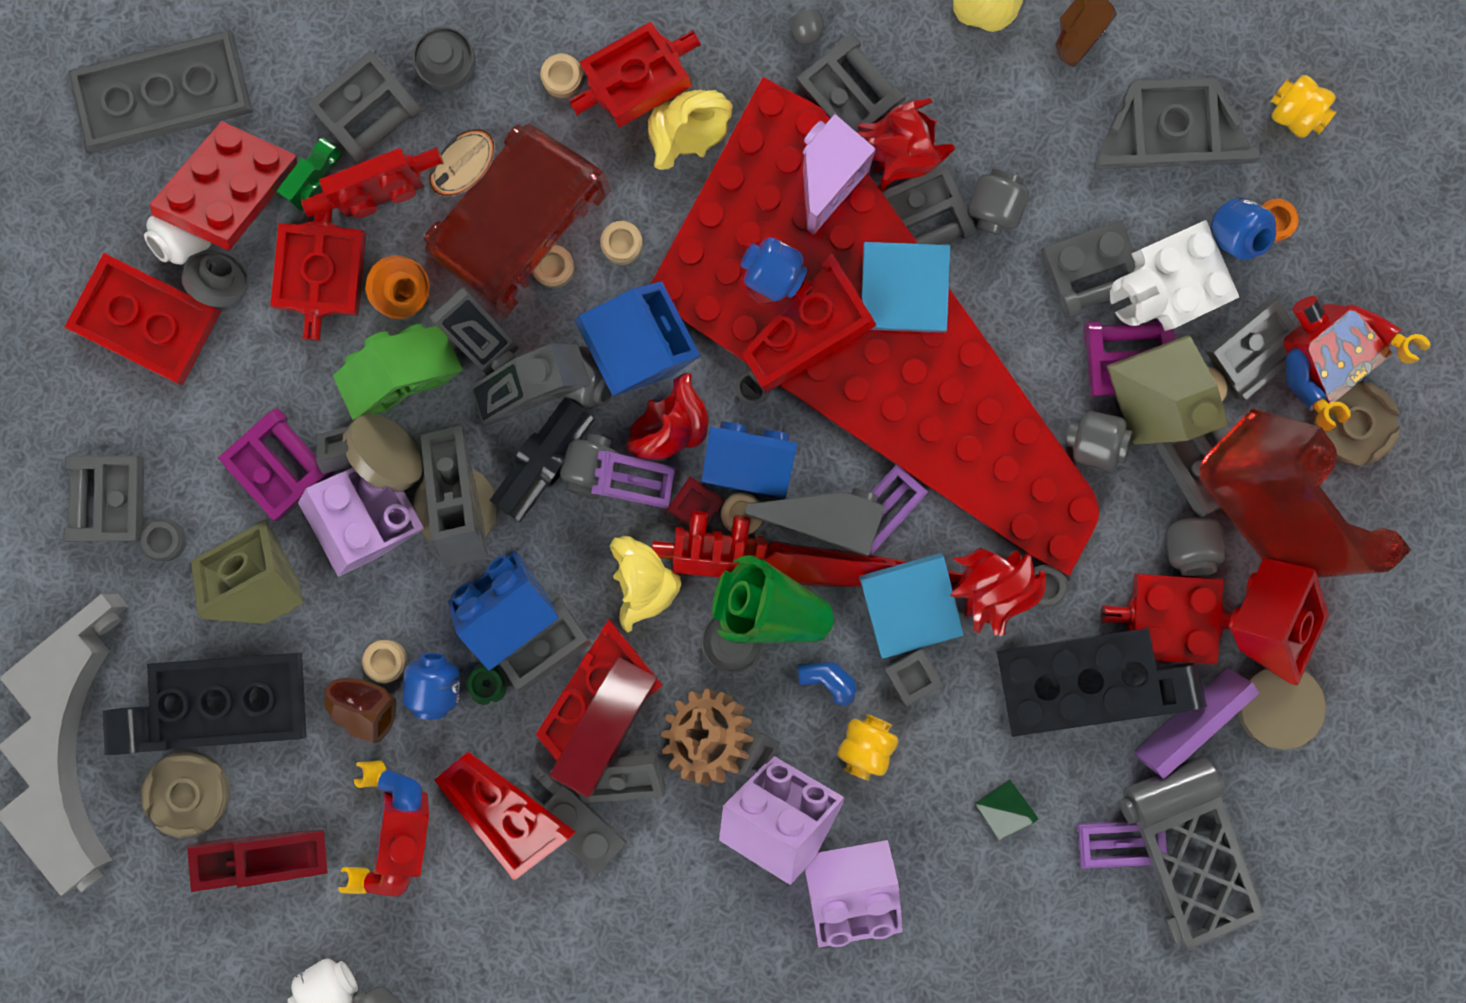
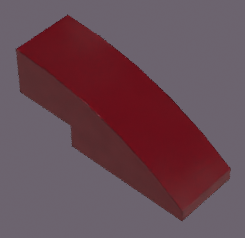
(603, 727)
(256, 859)

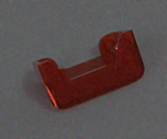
(515, 215)
(1269, 486)

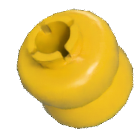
(1303, 106)
(867, 747)

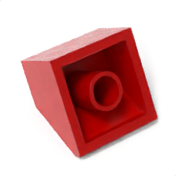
(1280, 618)

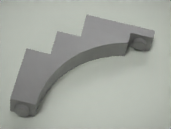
(52, 689)

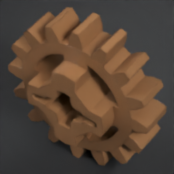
(708, 756)

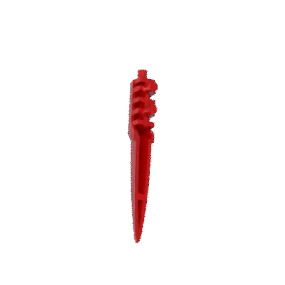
(712, 554)

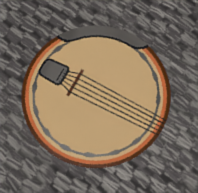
(465, 162)

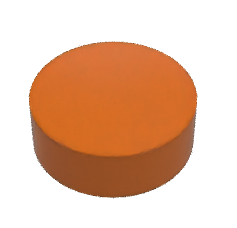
(1285, 217)

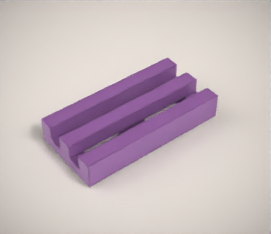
(607, 474)
(908, 482)
(1086, 845)

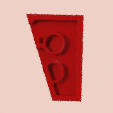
(812, 327)
(584, 685)
(502, 815)

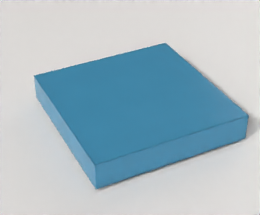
(906, 286)
(911, 605)

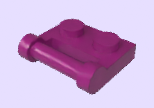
(1098, 360)
(264, 473)

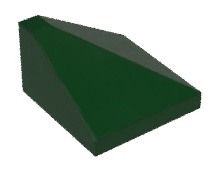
(1006, 810)

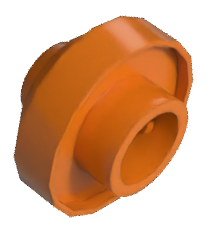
(397, 287)

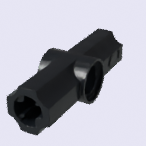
(541, 459)

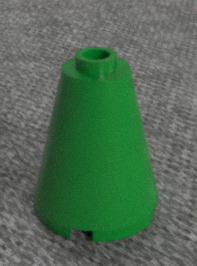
(768, 606)

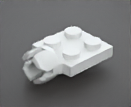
(1175, 280)

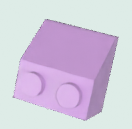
(832, 168)

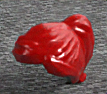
(670, 424)

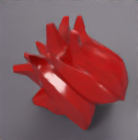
(905, 143)
(998, 587)

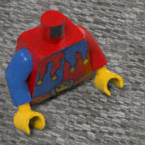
(1336, 351)
(399, 835)

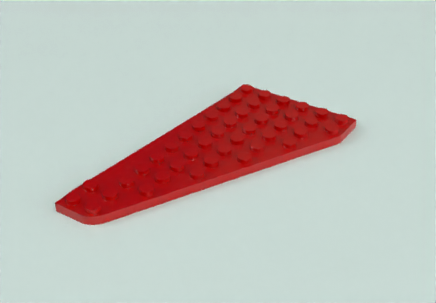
(917, 398)

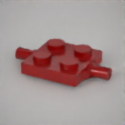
(635, 74)
(372, 183)
(318, 271)
(1181, 615)

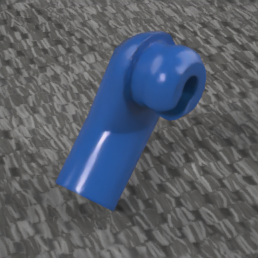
(832, 677)

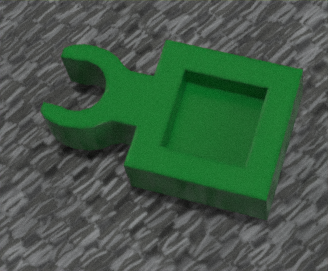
(304, 178)

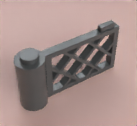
(1181, 798)

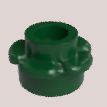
(485, 695)

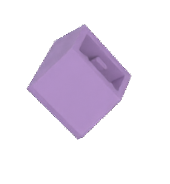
(357, 519)
(779, 819)
(854, 894)

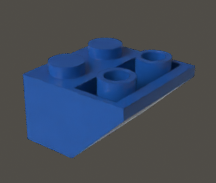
(637, 338)
(749, 461)
(500, 610)

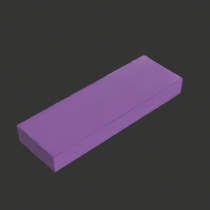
(1191, 729)

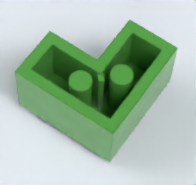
(395, 368)

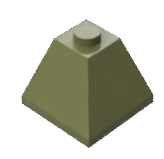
(1167, 394)
(246, 579)

